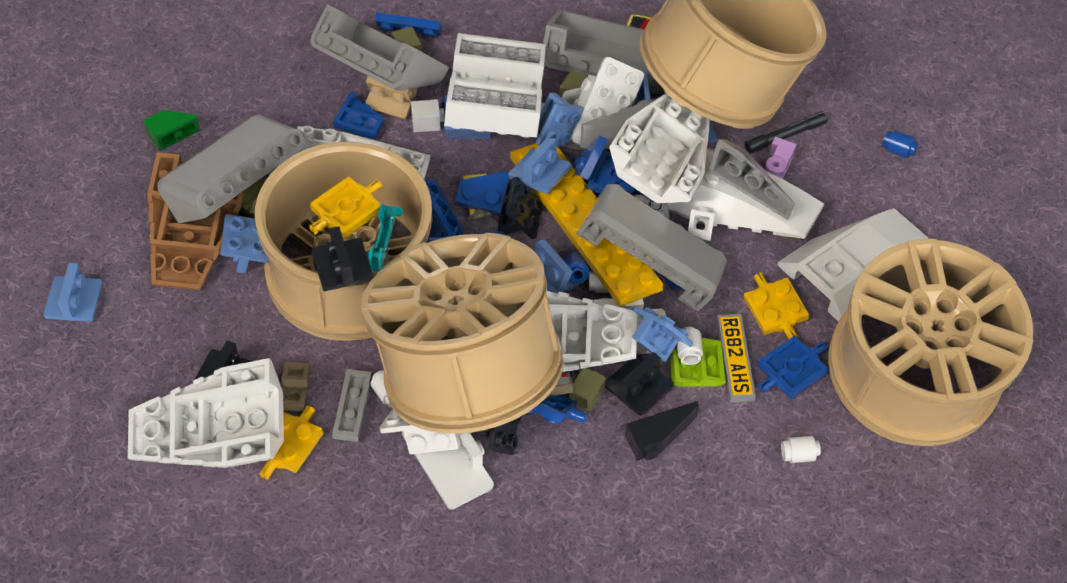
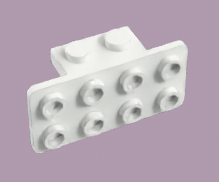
(607, 92)
(418, 439)
(457, 472)

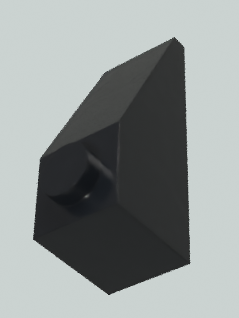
(654, 433)

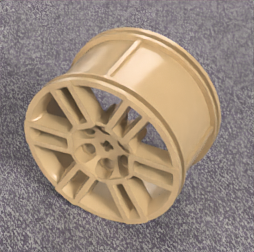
(732, 55)
(285, 208)
(926, 279)
(498, 325)

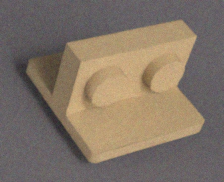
(389, 101)

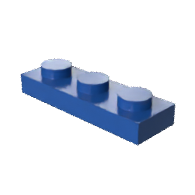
(427, 27)

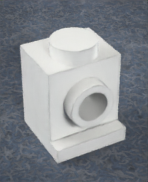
(703, 216)

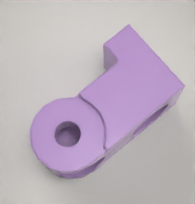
(782, 153)

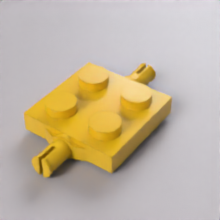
(346, 206)
(776, 306)
(298, 443)

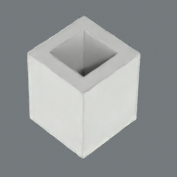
(426, 115)

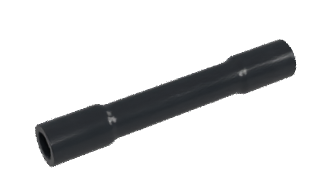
(806, 124)

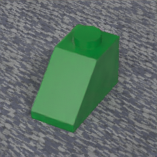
(170, 127)

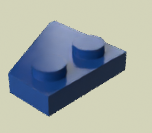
(358, 118)
(586, 162)
(483, 192)

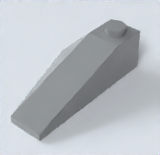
(609, 125)
(745, 174)

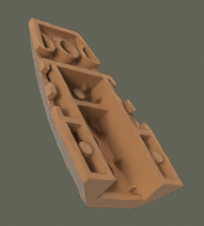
(182, 251)

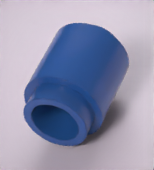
(900, 144)
(578, 266)

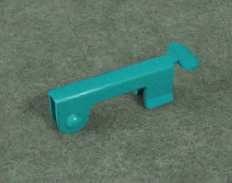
(387, 217)

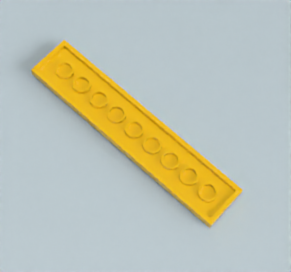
(618, 271)

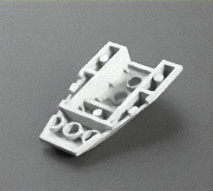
(740, 210)
(591, 331)
(214, 421)

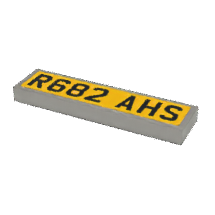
(735, 358)

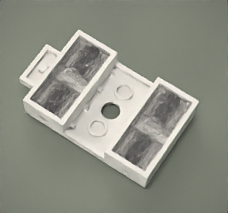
(495, 86)

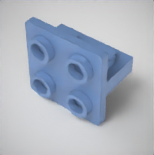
(558, 120)
(541, 167)
(241, 242)
(555, 269)
(73, 296)
(658, 333)

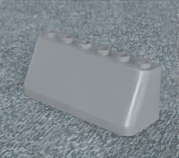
(584, 41)
(375, 53)
(228, 167)
(656, 243)

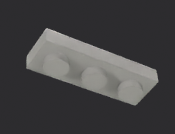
(352, 405)

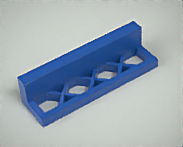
(443, 218)

